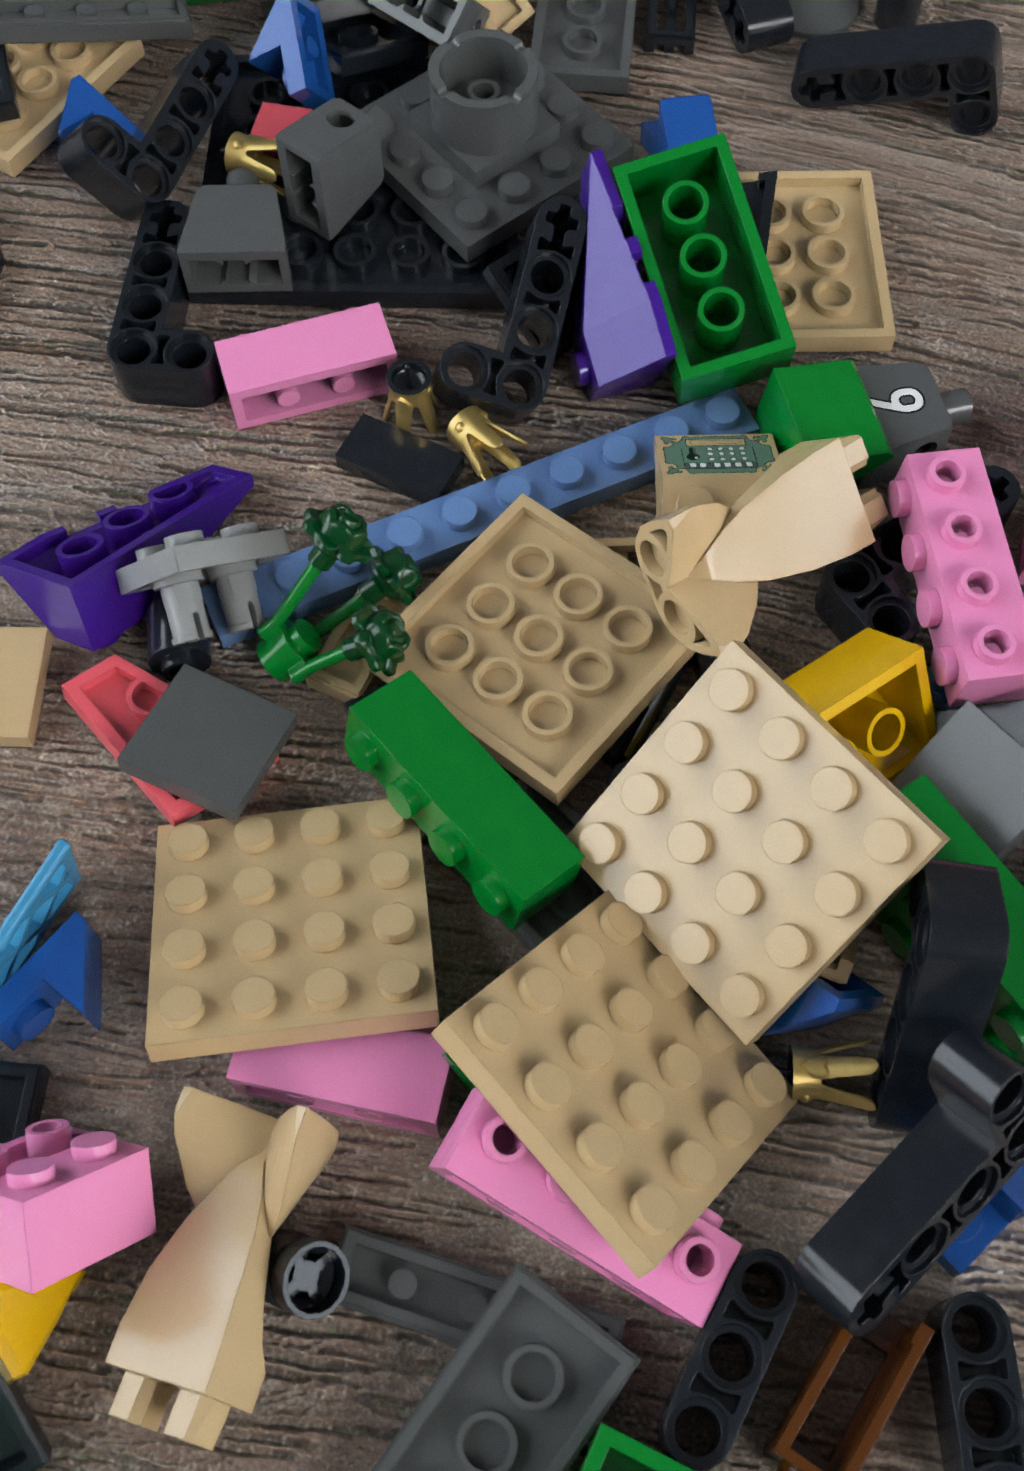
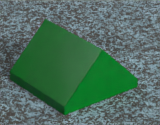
(821, 404)

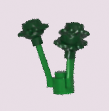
(379, 636)

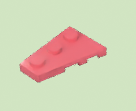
(114, 703)

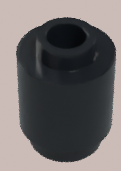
(162, 655)

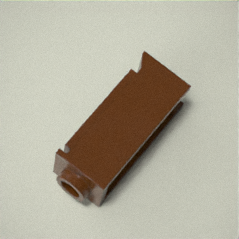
(901, 1350)

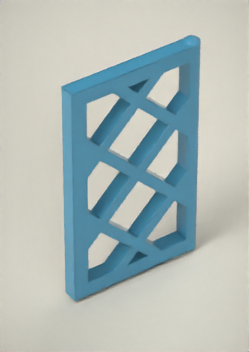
(37, 909)

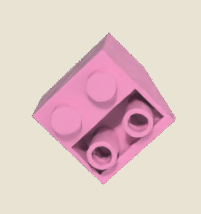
(69, 1201)

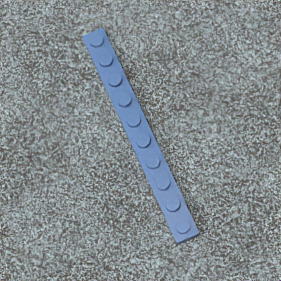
(450, 523)

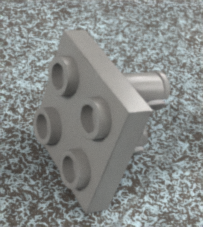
(189, 559)

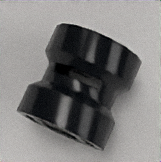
(305, 1275)

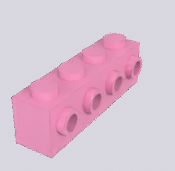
(961, 574)
(498, 1169)

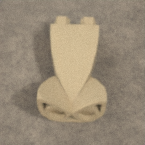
(791, 521)
(204, 1295)

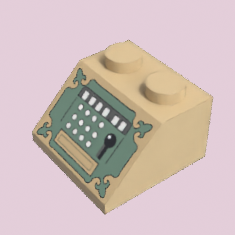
(708, 468)

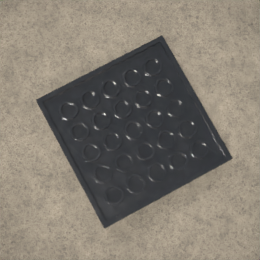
(385, 247)

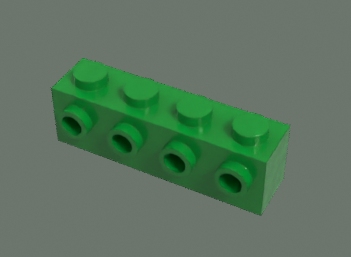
(461, 800)

